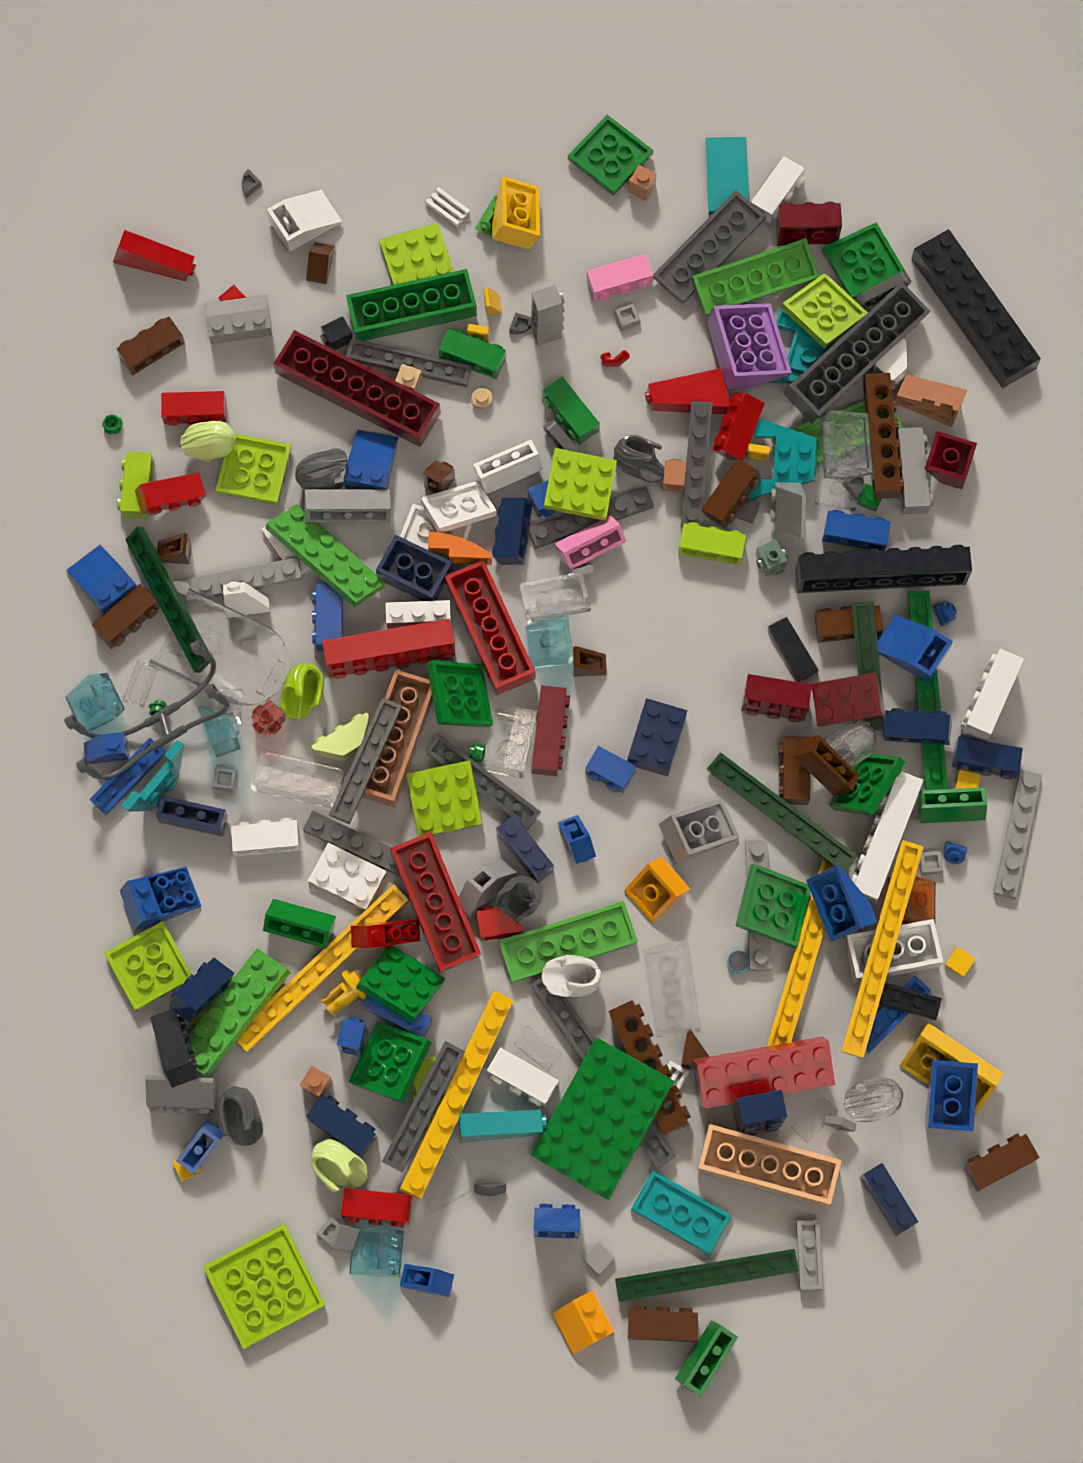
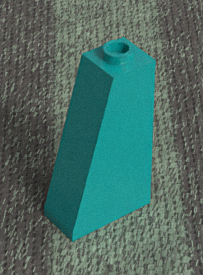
(501, 1125)

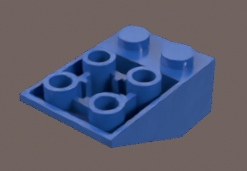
(914, 647)
(159, 897)

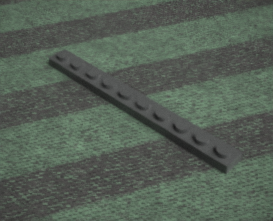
(581, 1041)

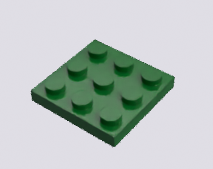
(610, 154)
(862, 260)
(459, 694)
(874, 782)
(773, 906)
(400, 983)
(390, 1062)

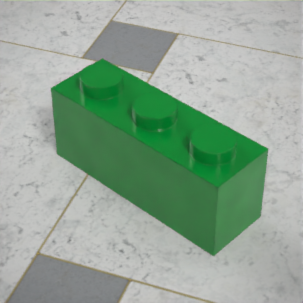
(473, 351)
(570, 411)
(952, 805)
(299, 923)
(706, 1358)

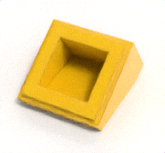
(492, 302)

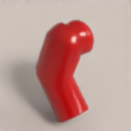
(617, 361)

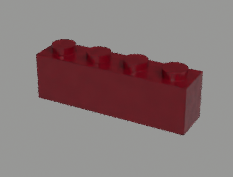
(549, 731)

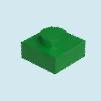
(866, 499)

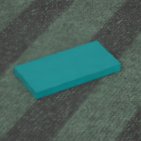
(725, 169)
(681, 1212)

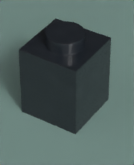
(336, 333)

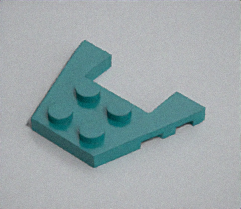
(803, 350)
(793, 458)
(162, 782)

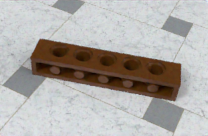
(882, 486)
(621, 1017)

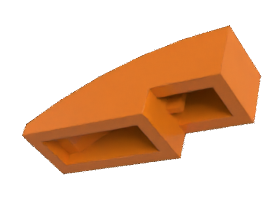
(458, 549)

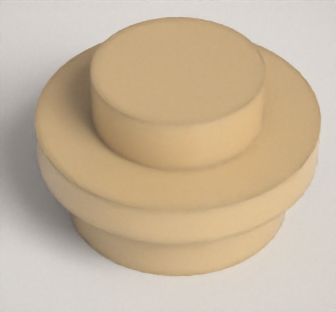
(482, 397)

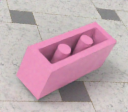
(620, 277)
(590, 542)

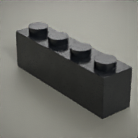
(174, 1047)

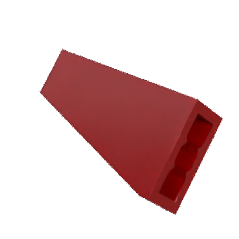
(153, 257)
(679, 392)

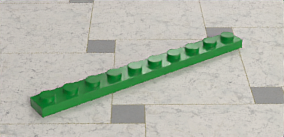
(928, 698)

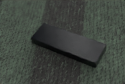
(793, 649)
(910, 1001)

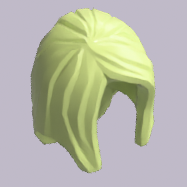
(208, 440)
(338, 1165)

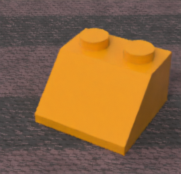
(656, 889)
(583, 1322)

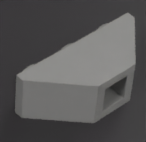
(484, 885)

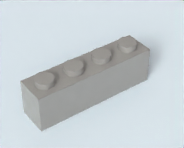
(547, 314)
(916, 495)
(347, 506)

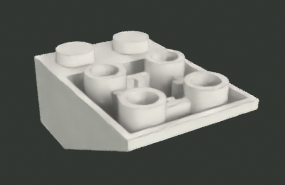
(302, 218)

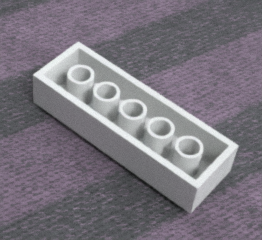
(887, 833)

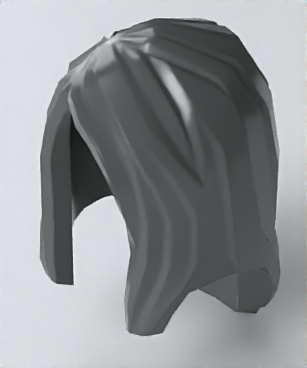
(638, 458)
(321, 469)
(519, 897)
(239, 1116)

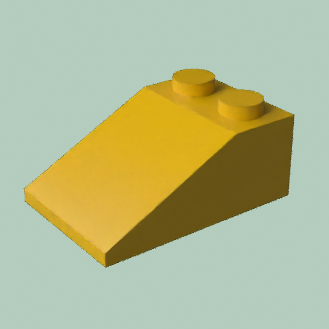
(516, 213)

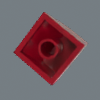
(950, 459)

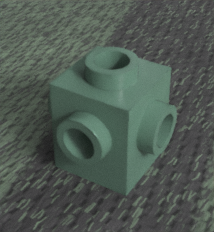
(771, 558)

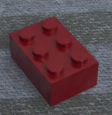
(811, 221)
(776, 698)
(848, 699)

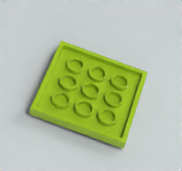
(264, 1286)

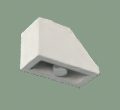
(894, 362)
(245, 598)

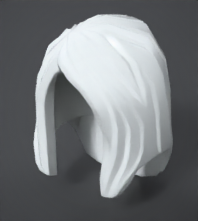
(571, 976)

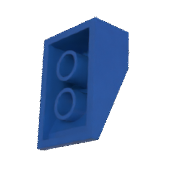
(370, 461)
(101, 578)
(840, 903)
(951, 1095)
(556, 1222)

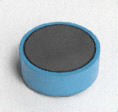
(738, 962)

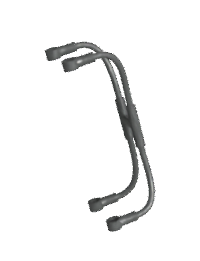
(161, 716)

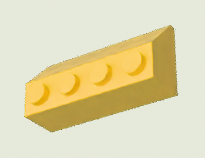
(936, 1045)

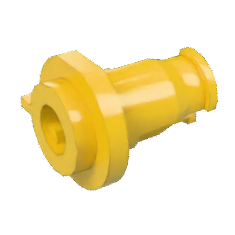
(344, 993)

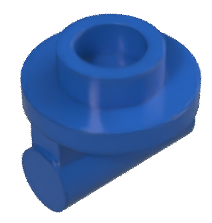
(945, 612)
(954, 853)

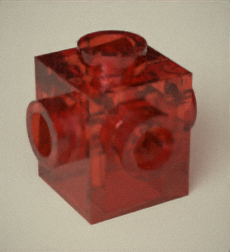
(267, 718)

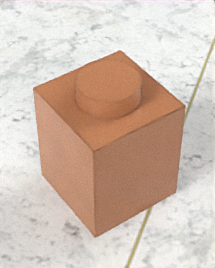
(642, 182)
(674, 476)
(316, 1082)

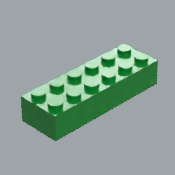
(411, 305)

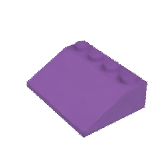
(747, 345)

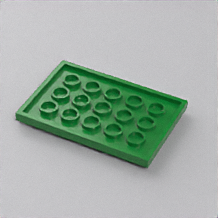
(602, 1118)

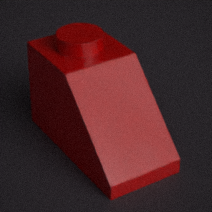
(496, 924)

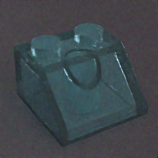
(550, 642)
(95, 701)
(221, 732)
(377, 1252)

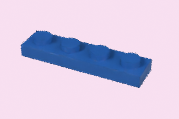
(118, 787)
(889, 1018)

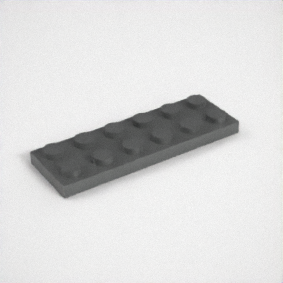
(709, 245)

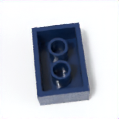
(414, 569)
(657, 737)
(760, 1112)

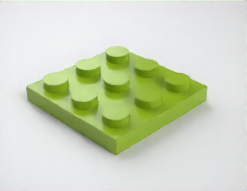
(416, 254)
(824, 310)
(254, 469)
(580, 484)
(445, 799)
(148, 966)

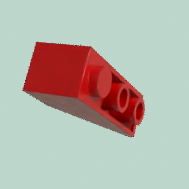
(384, 933)

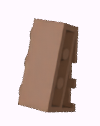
(931, 399)

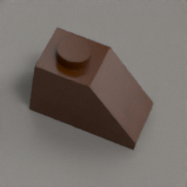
(438, 476)

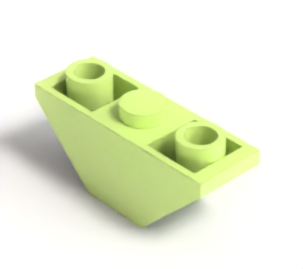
(343, 740)

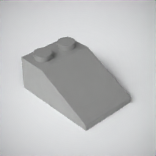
(789, 508)
(698, 830)

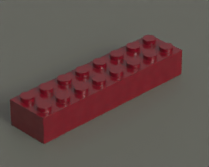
(357, 388)

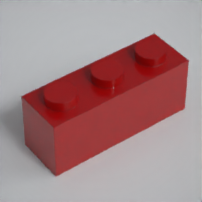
(193, 407)
(738, 426)
(170, 494)
(376, 1207)

